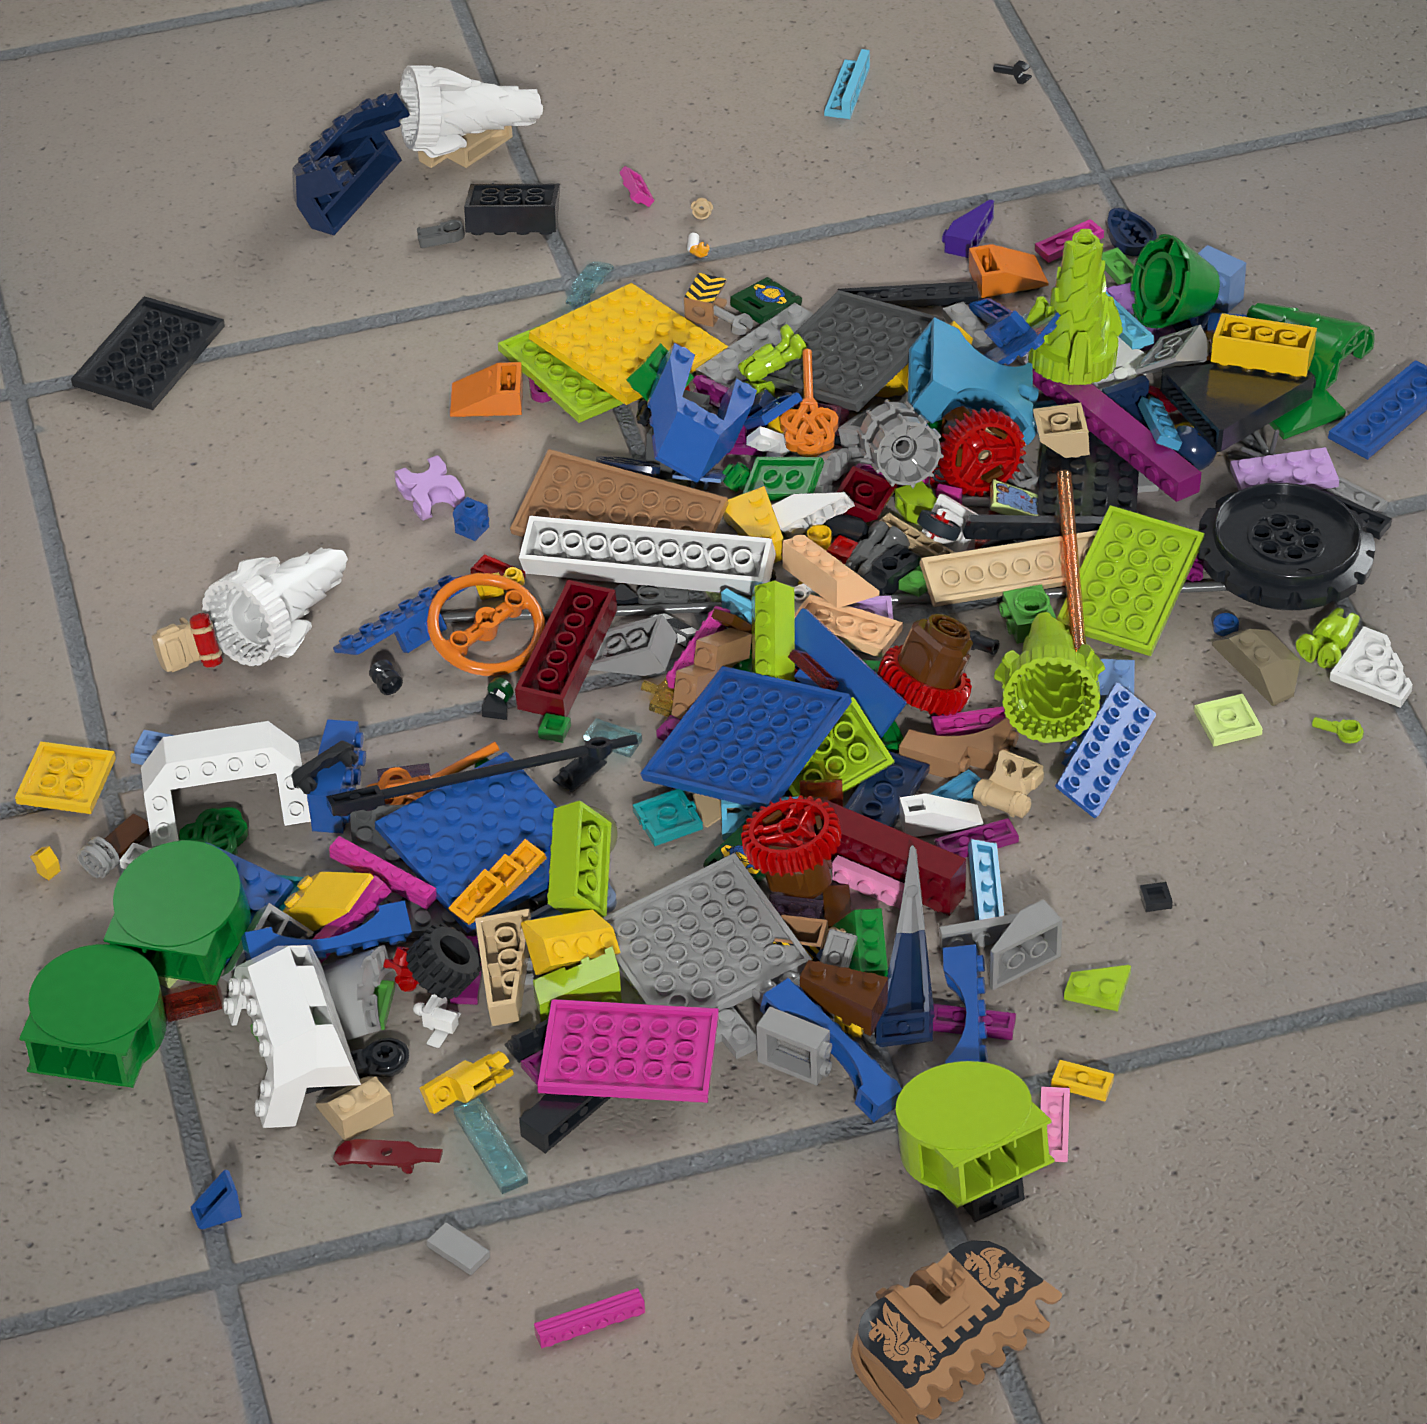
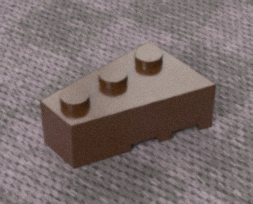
(846, 993)

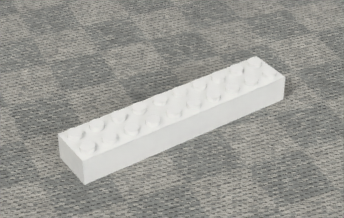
(646, 555)

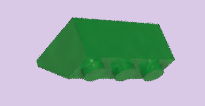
(870, 947)

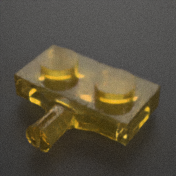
(663, 698)

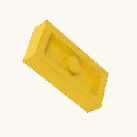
(1083, 1080)

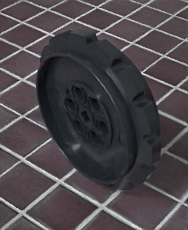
(1286, 546)

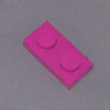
(635, 184)

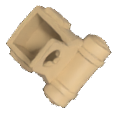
(1010, 784)

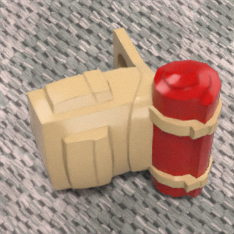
(187, 643)

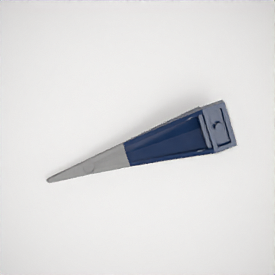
(910, 998)

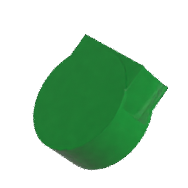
(181, 910)
(95, 1016)

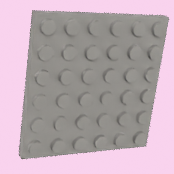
(704, 940)

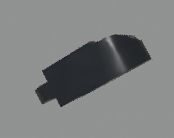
(891, 568)

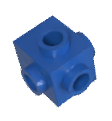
(471, 518)

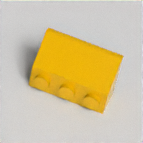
(567, 939)

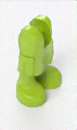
(771, 358)
(1328, 639)

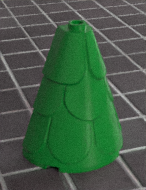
(1334, 338)

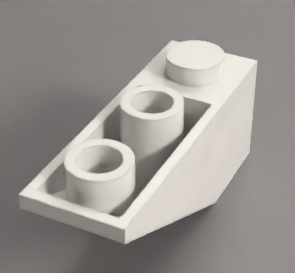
(803, 511)
(934, 814)

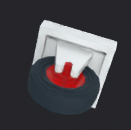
(946, 523)

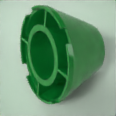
(1172, 283)

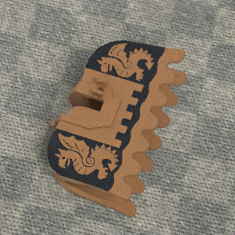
(945, 1325)

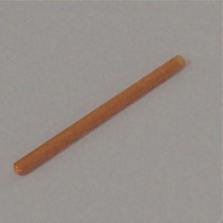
(1071, 558)

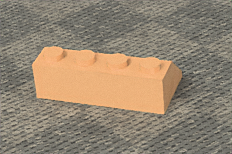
(824, 573)

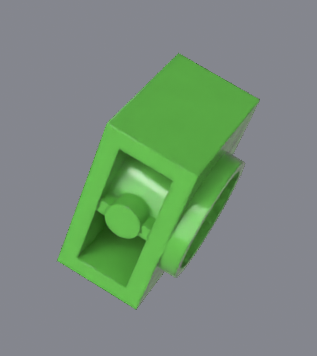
(1022, 607)

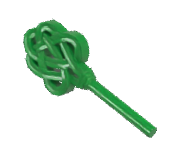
(220, 828)

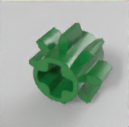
(736, 476)

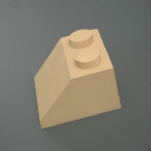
(1063, 429)
(357, 1107)

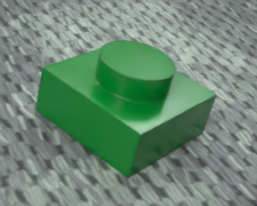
(554, 728)

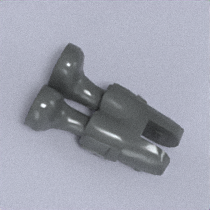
(868, 551)

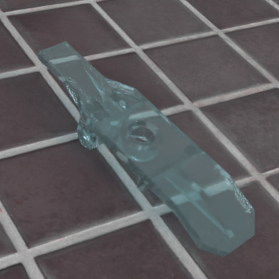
(588, 281)

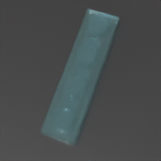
(490, 1146)

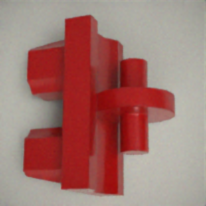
(399, 964)

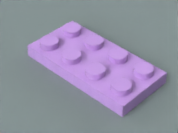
(1303, 467)

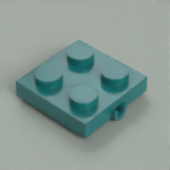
(667, 817)

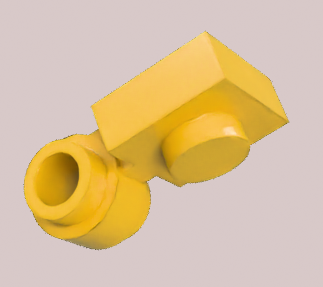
(512, 573)

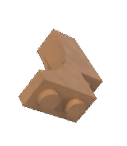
(711, 653)
(954, 754)

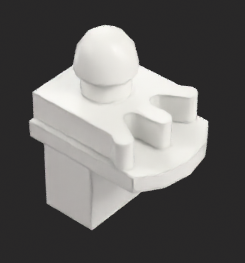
(436, 1016)

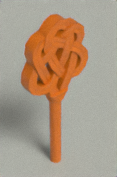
(820, 422)
(403, 777)

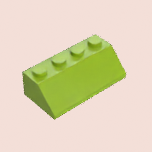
(773, 630)
(579, 860)

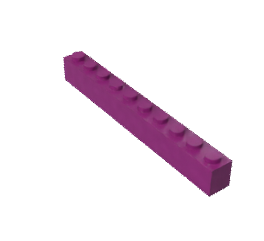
(1127, 437)

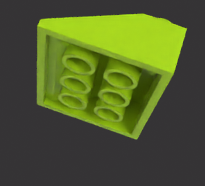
(847, 753)

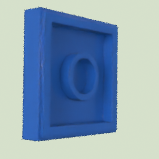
(772, 410)

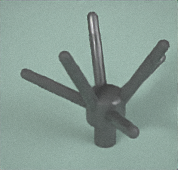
(1263, 449)

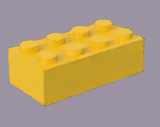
(1263, 345)

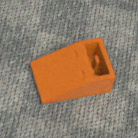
(1004, 270)
(489, 392)

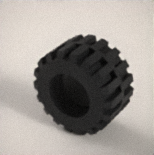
(444, 961)

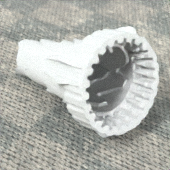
(451, 105)
(262, 602)

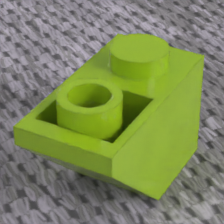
(912, 501)

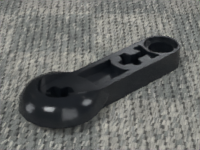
(371, 1061)

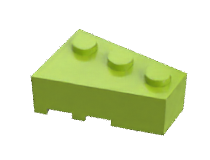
(591, 981)

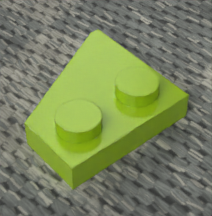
(1098, 987)

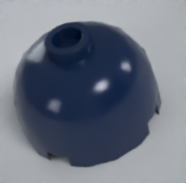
(1195, 448)

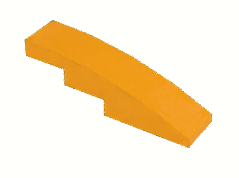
(497, 883)

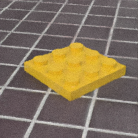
(65, 777)

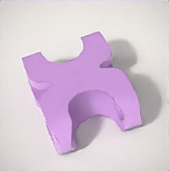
(429, 487)

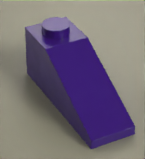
(968, 230)

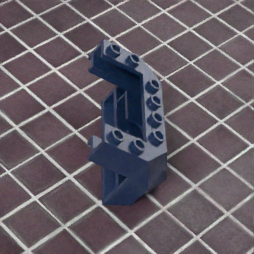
(331, 193)

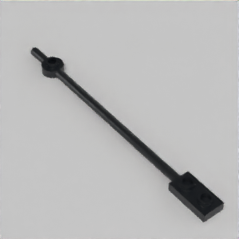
(372, 797)

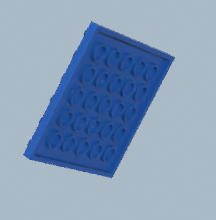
(746, 738)
(468, 829)

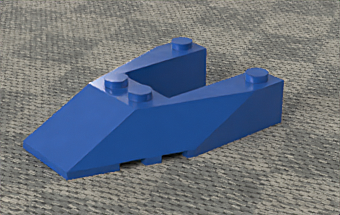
(686, 434)

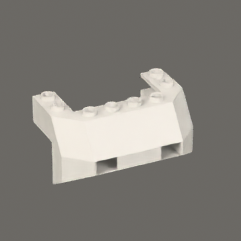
(215, 758)
(295, 1029)

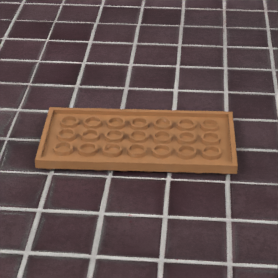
(606, 494)

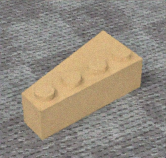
(503, 963)

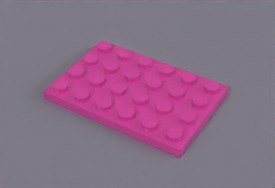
(629, 1051)

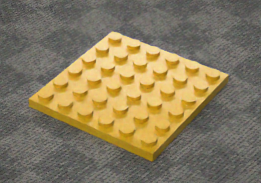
(616, 334)

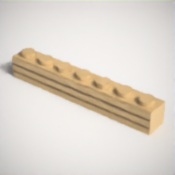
(918, 541)

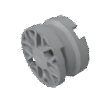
(98, 859)

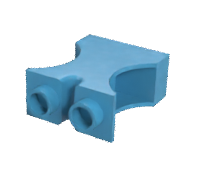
(952, 374)

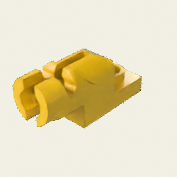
(465, 1081)

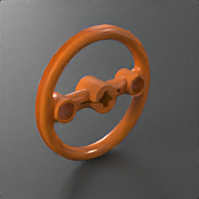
(485, 623)

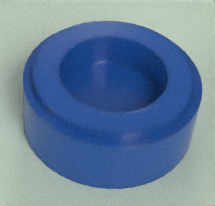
(1225, 624)

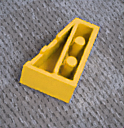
(754, 517)

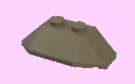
(1262, 662)

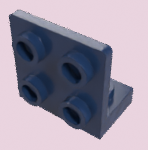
(1128, 394)

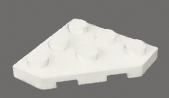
(1373, 669)

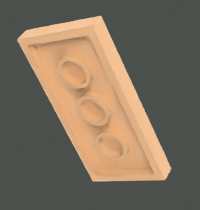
(854, 626)

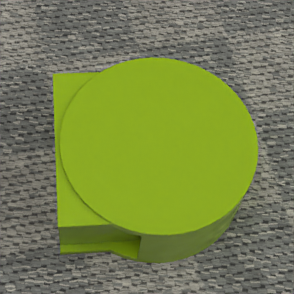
(970, 1129)

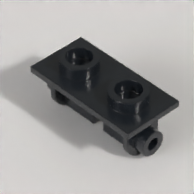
(578, 772)
(528, 1041)

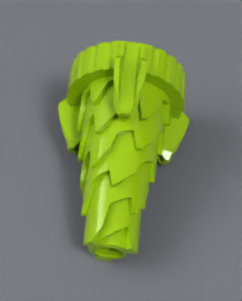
(1086, 334)
(1050, 687)

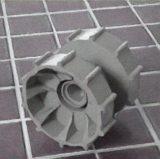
(911, 460)

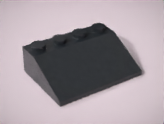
(512, 208)

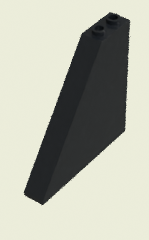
(1231, 400)

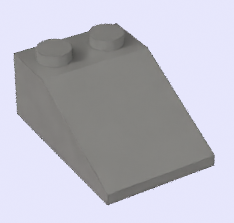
(1176, 350)
(637, 648)
(1026, 944)

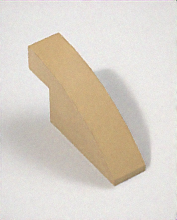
(477, 147)

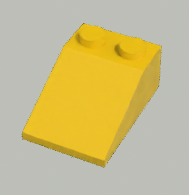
(325, 897)

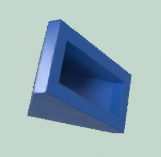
(217, 1203)

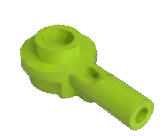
(1347, 730)

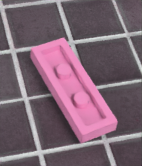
(868, 881)
(1056, 1106)

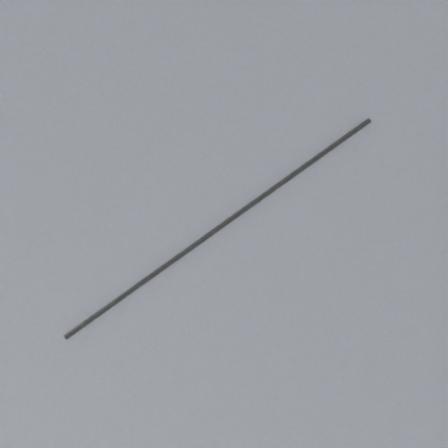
(709, 606)

